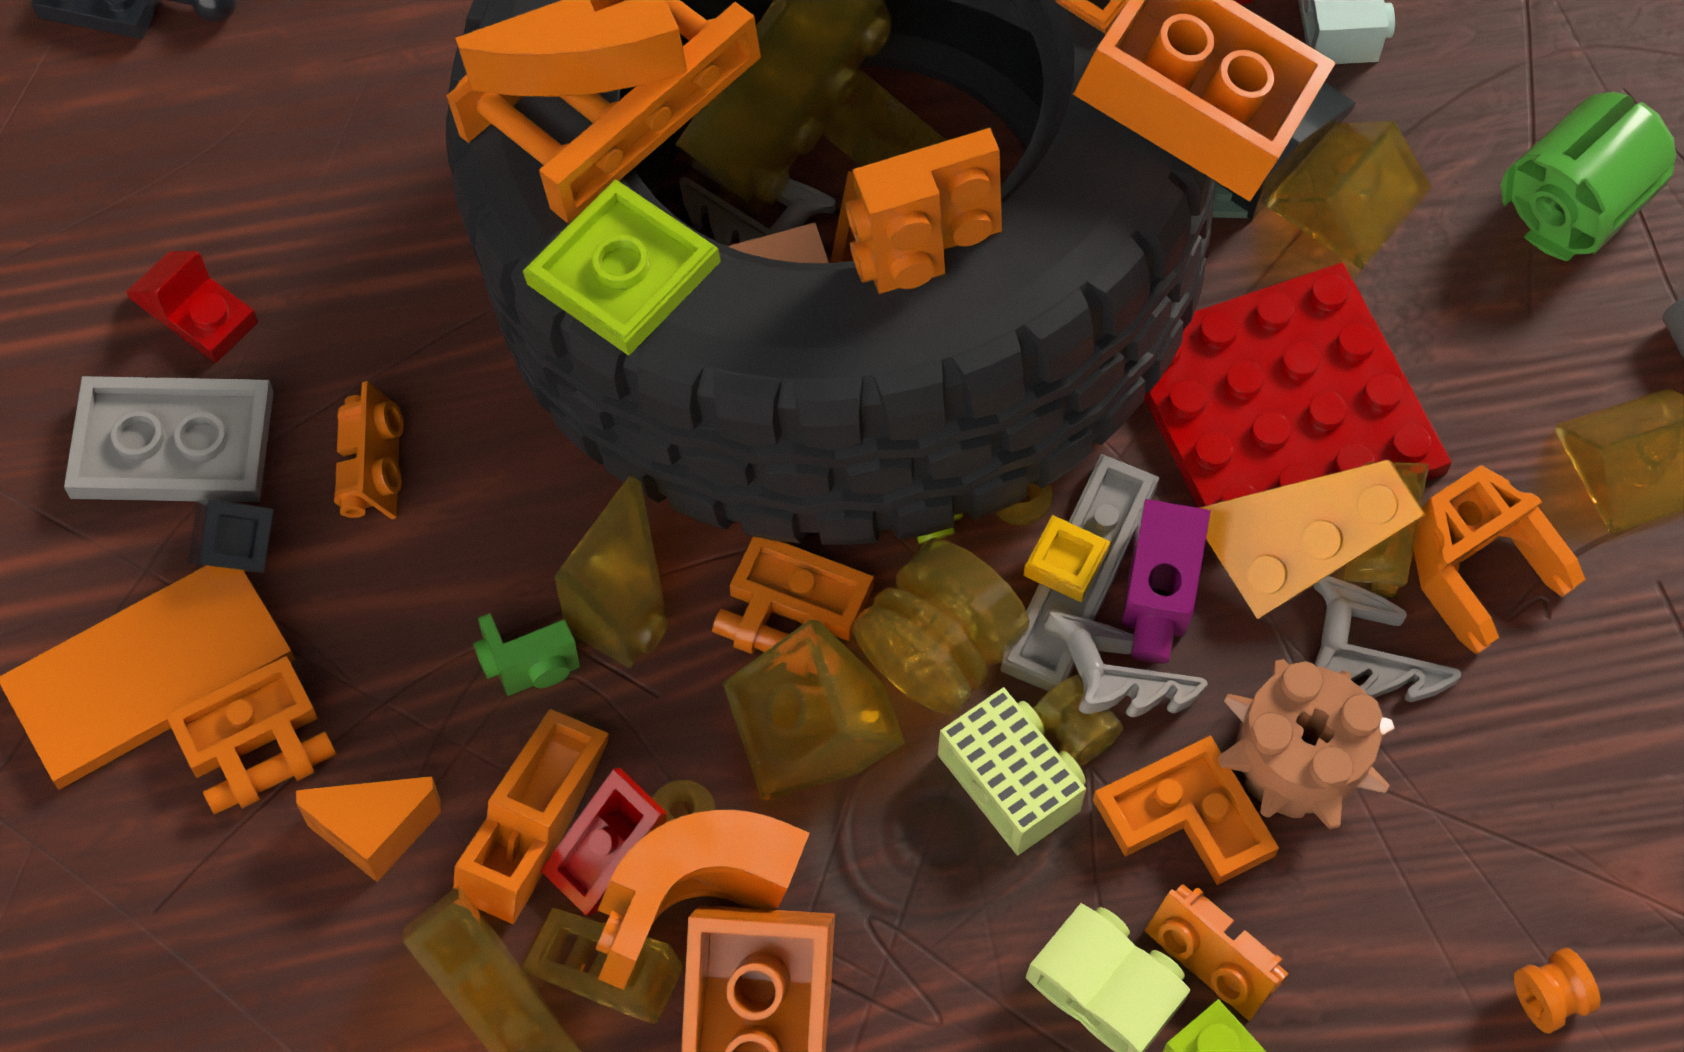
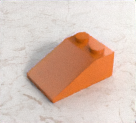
(757, 980)

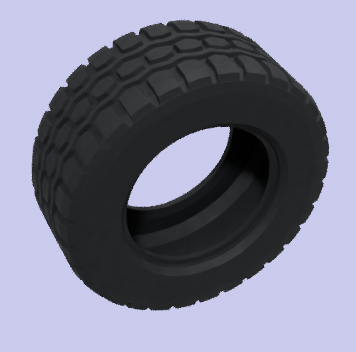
(854, 410)

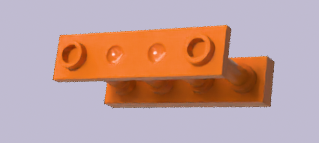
(625, 129)

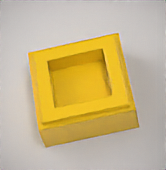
(1066, 558)

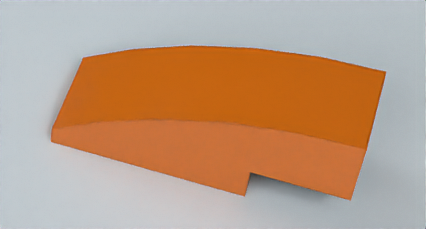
(574, 49)
(529, 815)

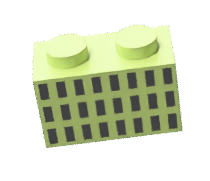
(1012, 769)

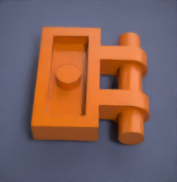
(795, 586)
(242, 718)

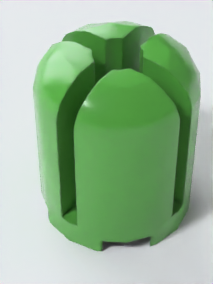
(1590, 174)

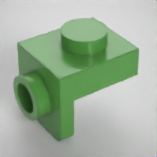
(530, 660)

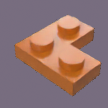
(1192, 795)

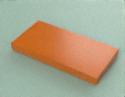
(124, 674)

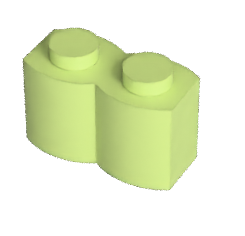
(1108, 981)

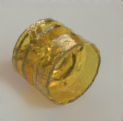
(941, 626)

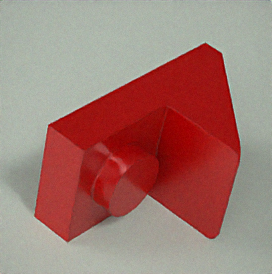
(193, 304)
(600, 839)

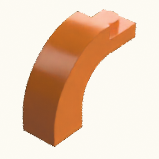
(695, 855)

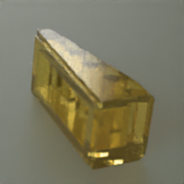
(648, 984)

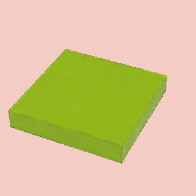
(622, 266)

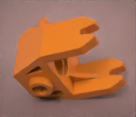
(1466, 520)

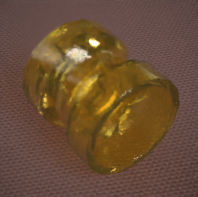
(1079, 733)

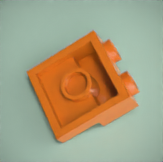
(921, 205)

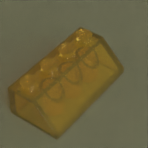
(777, 106)

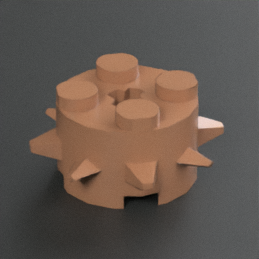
(1329, 714)

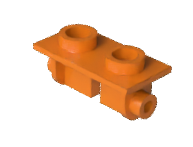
(371, 429)
(1194, 934)

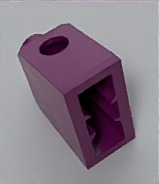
(1167, 561)

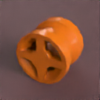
(1557, 990)

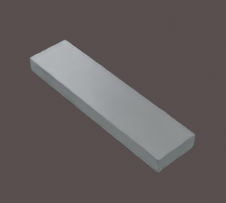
(1108, 509)

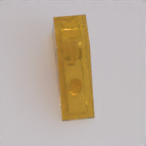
(483, 978)

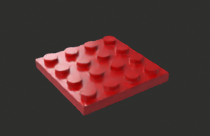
(1288, 392)

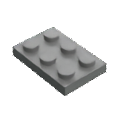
(169, 439)

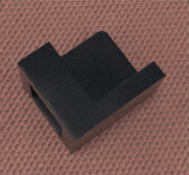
(230, 535)

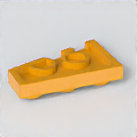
(1307, 530)

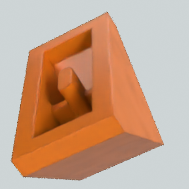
(371, 820)

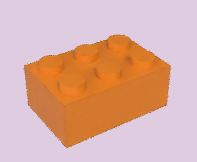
(1206, 85)

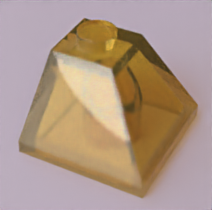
(613, 582)
(810, 713)

